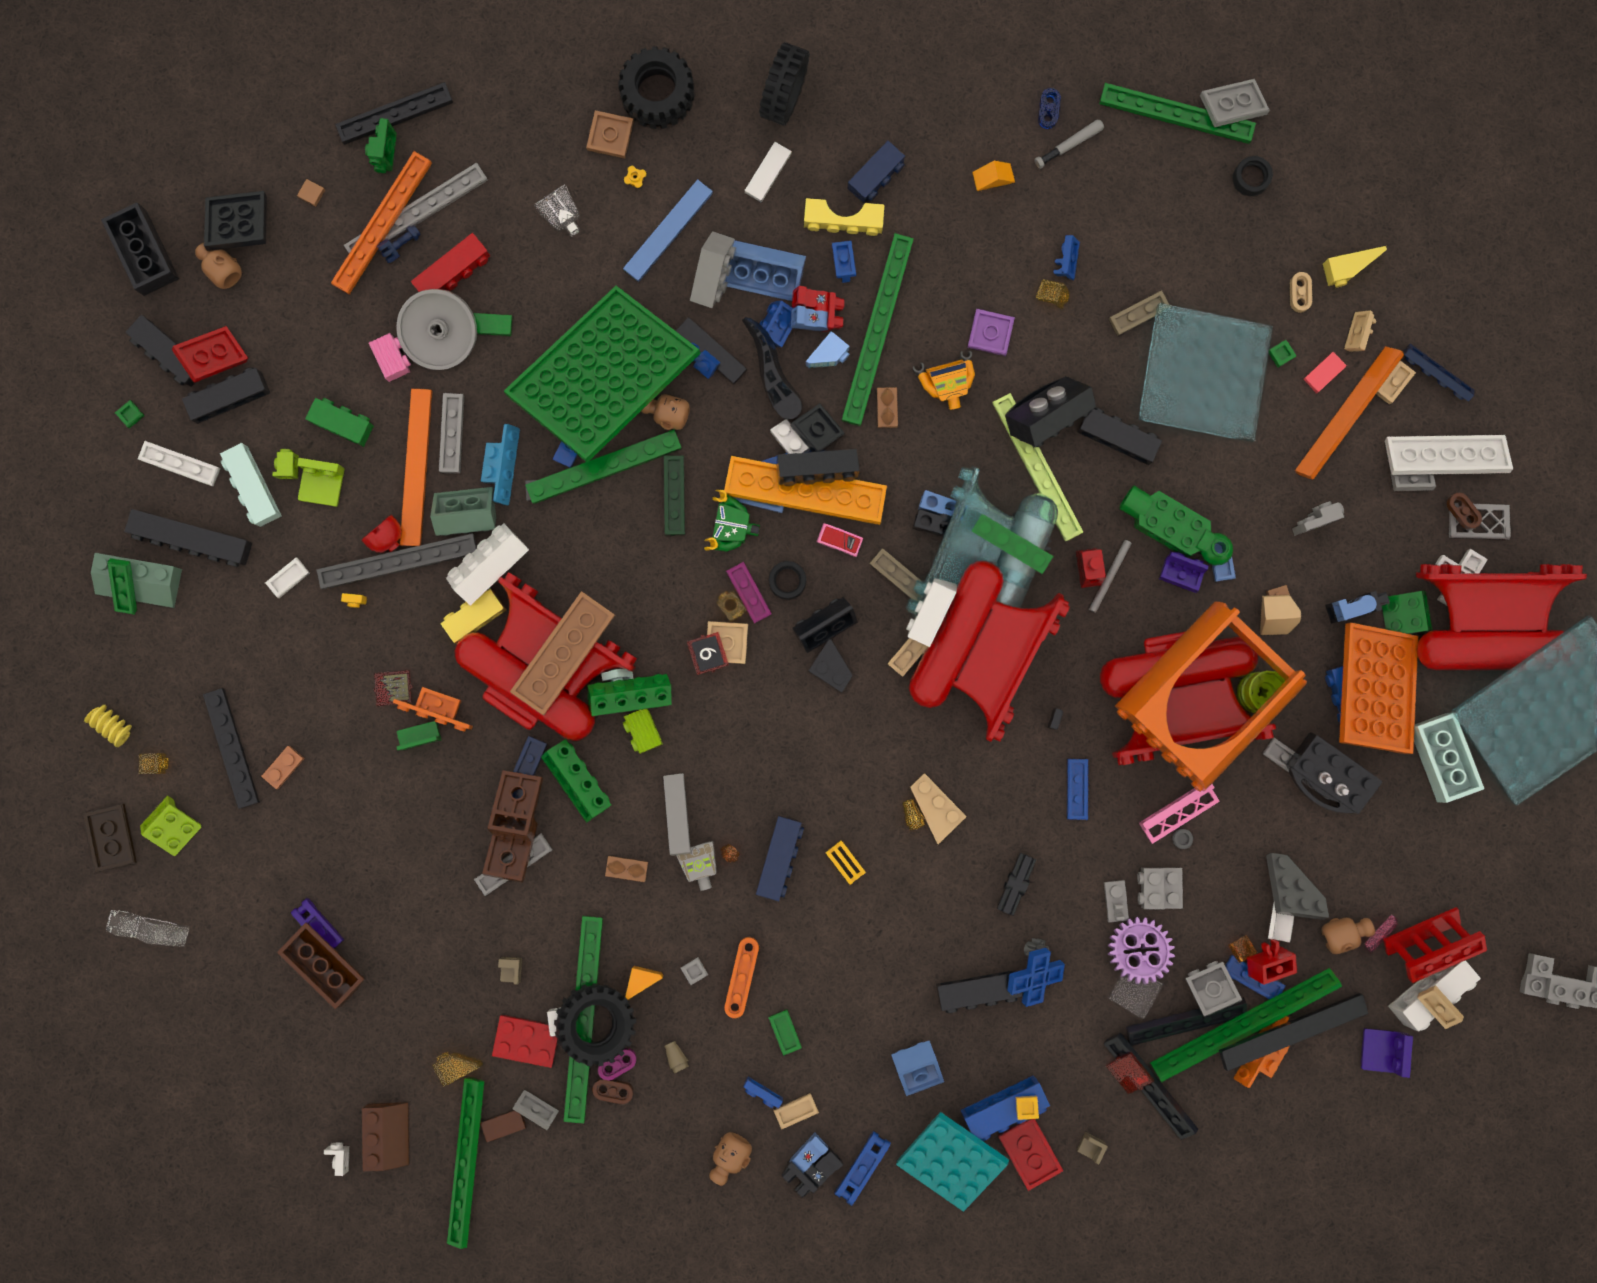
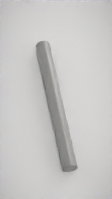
(1110, 576)

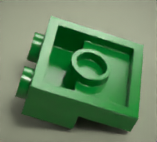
(382, 147)

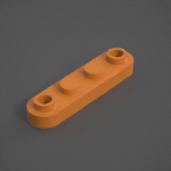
(741, 977)

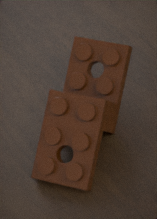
(512, 826)

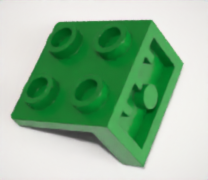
(1408, 613)

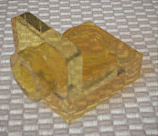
(1053, 293)
(153, 763)

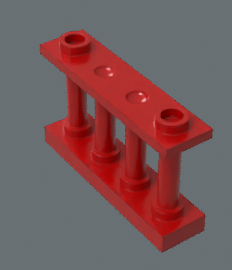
(1439, 959)

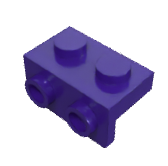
(1183, 571)

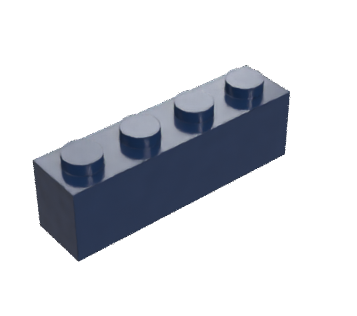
(778, 858)

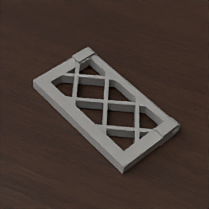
(1504, 522)

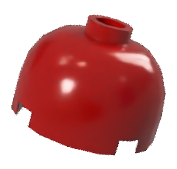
(384, 536)

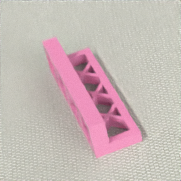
(1172, 808)

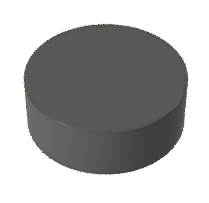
(1182, 838)

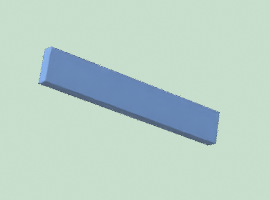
(668, 230)

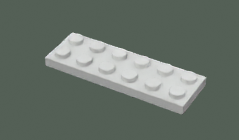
(1448, 454)

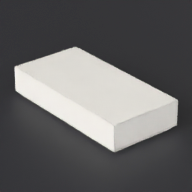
(287, 577)

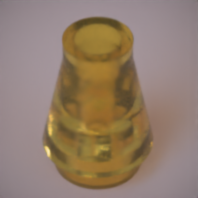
(913, 816)

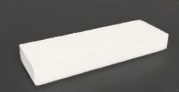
(768, 172)

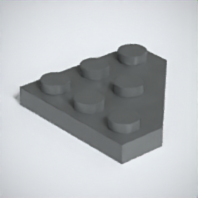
(1293, 890)

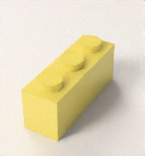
(473, 617)

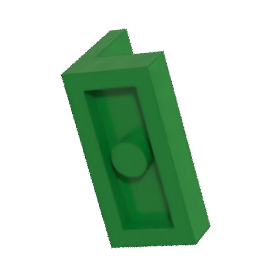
(418, 735)

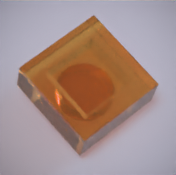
(1242, 948)

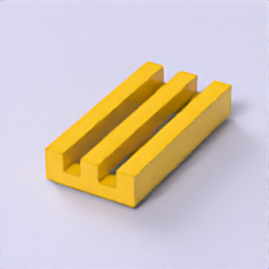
(856, 875)

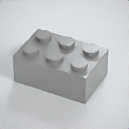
(713, 269)

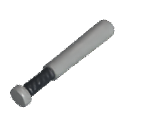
(1081, 136)

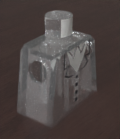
(559, 210)

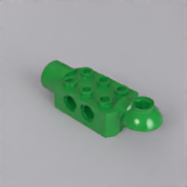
(1175, 525)

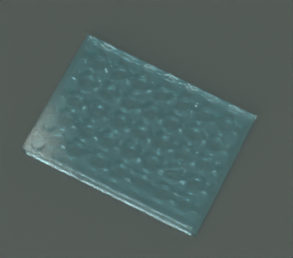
(1538, 714)

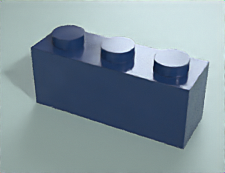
(876, 172)

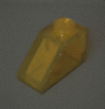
(454, 1066)

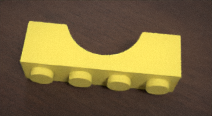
(867, 220)

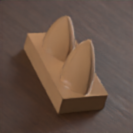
(887, 407)
(626, 868)

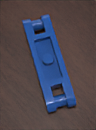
(862, 1168)

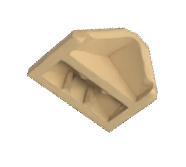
(1279, 615)

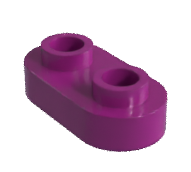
(619, 1066)

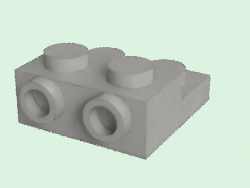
(1321, 515)
(1160, 888)
(1213, 988)

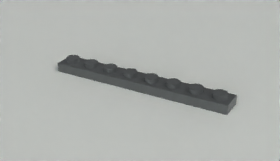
(396, 561)

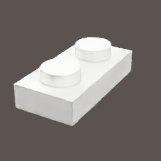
(789, 438)

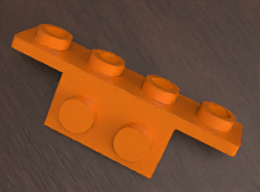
(436, 705)
(1267, 1064)

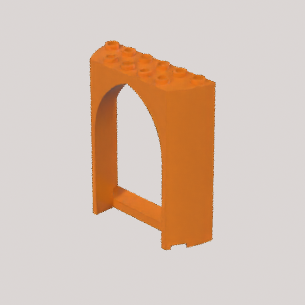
(1147, 700)

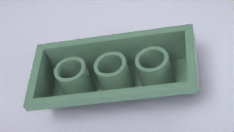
(152, 581)

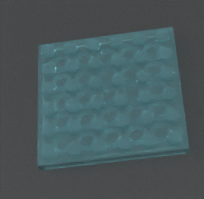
(1205, 372)

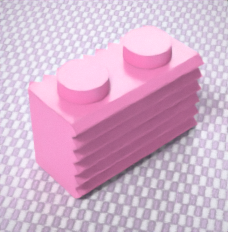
(389, 357)

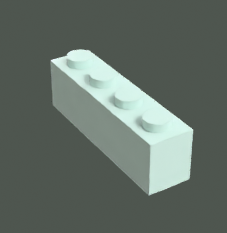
(250, 485)

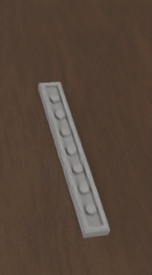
(433, 201)

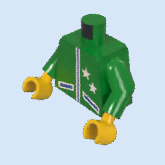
(731, 524)

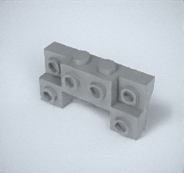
(1542, 983)

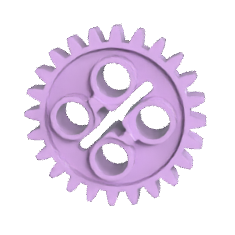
(1144, 969)

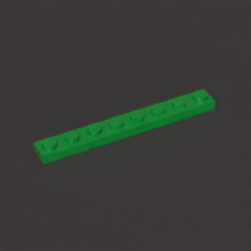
(1173, 112)
(603, 467)
(465, 1162)

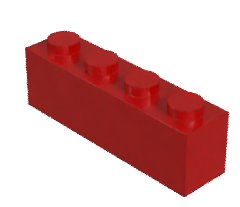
(453, 266)

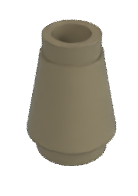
(676, 1058)

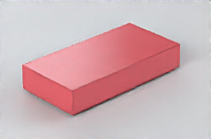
(1325, 372)

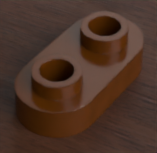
(1465, 509)
(613, 1091)

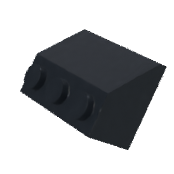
(825, 624)

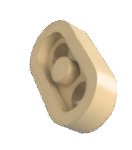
(1301, 293)

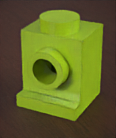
(286, 465)

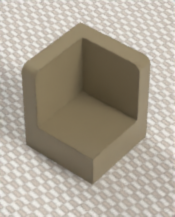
(510, 969)
(1092, 1147)

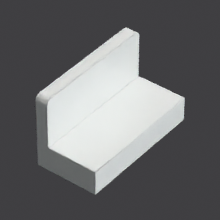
(1280, 926)

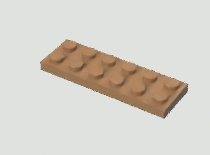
(562, 653)

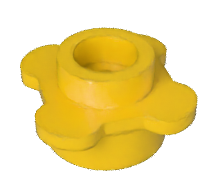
(637, 182)

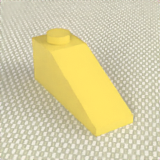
(1345, 267)

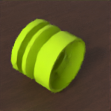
(1249, 688)

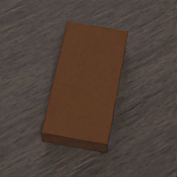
(502, 1125)

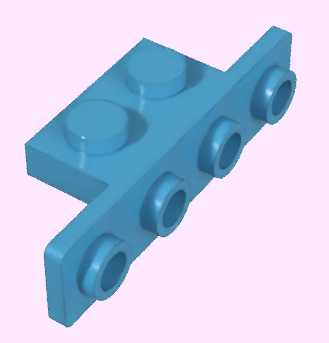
(500, 464)

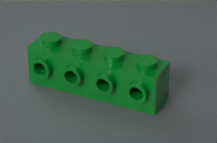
(629, 694)
(576, 780)

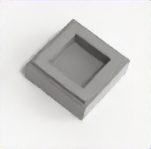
(694, 971)

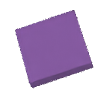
(991, 332)

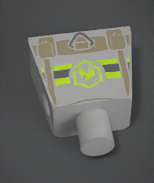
(699, 864)

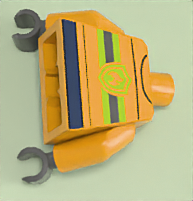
(948, 380)

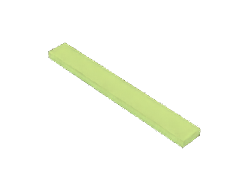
(1041, 475)

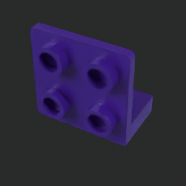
(1387, 1051)

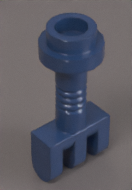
(392, 247)

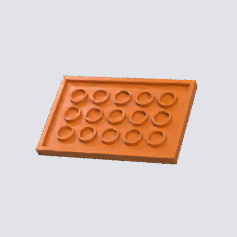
(1378, 689)

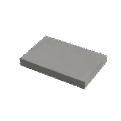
(1234, 102)

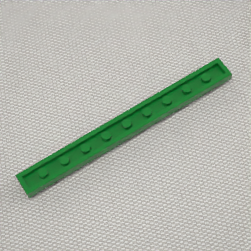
(877, 329)
(586, 975)
(1246, 1024)

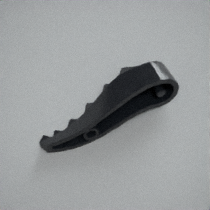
(778, 389)

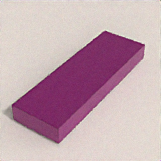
(748, 592)

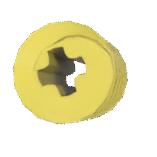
(108, 725)

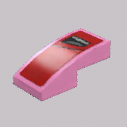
(839, 539)

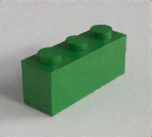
(340, 421)

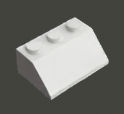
(931, 611)

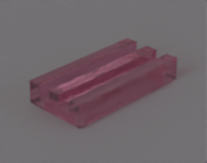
(1383, 931)

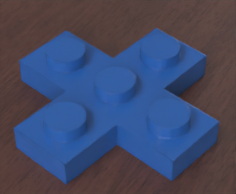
(1036, 977)

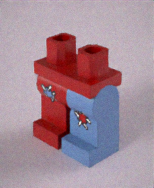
(815, 310)

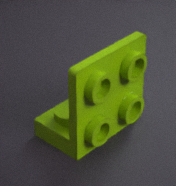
(320, 482)
(169, 827)

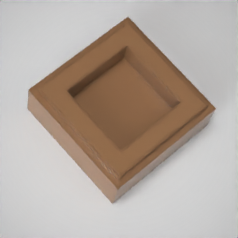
(311, 192)

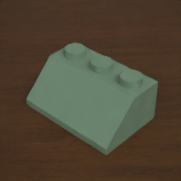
(463, 511)

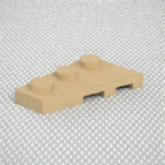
(936, 807)

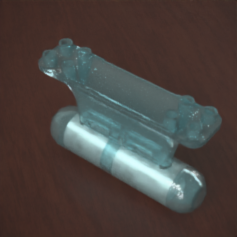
(963, 547)

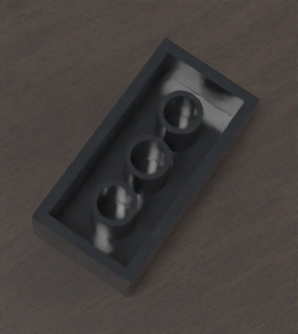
(140, 249)

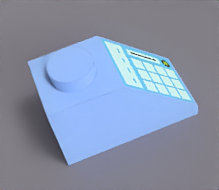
(829, 352)

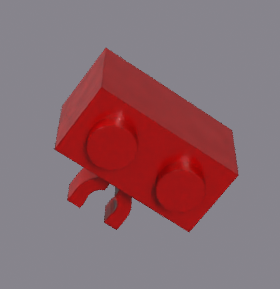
(1272, 963)

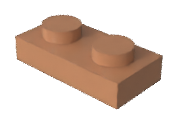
(282, 767)

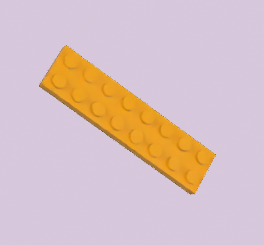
(842, 499)

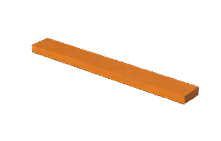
(381, 222)
(1349, 412)
(416, 467)

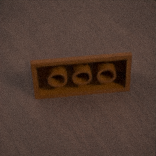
(321, 966)

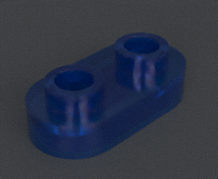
(1049, 109)

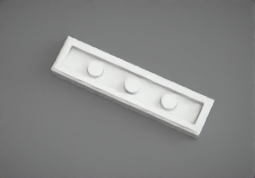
(178, 463)

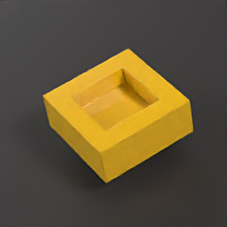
(353, 600)
(1027, 1107)

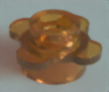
(729, 853)

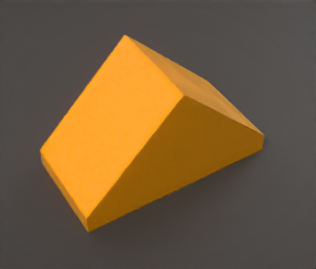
(993, 175)
(641, 979)

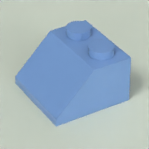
(917, 1068)

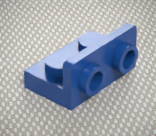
(778, 322)

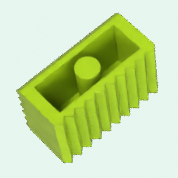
(642, 730)

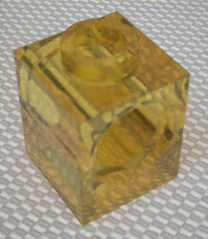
(737, 612)

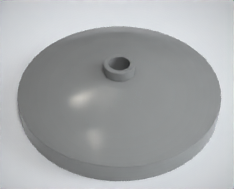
(419, 333)

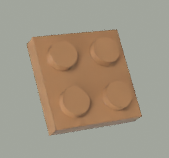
(610, 134)

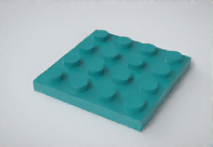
(952, 1161)

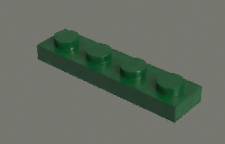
(674, 495)

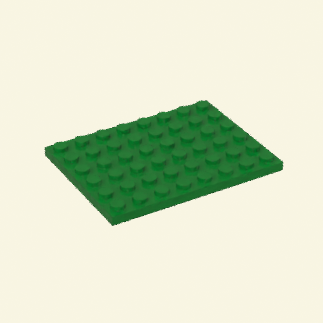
(602, 373)

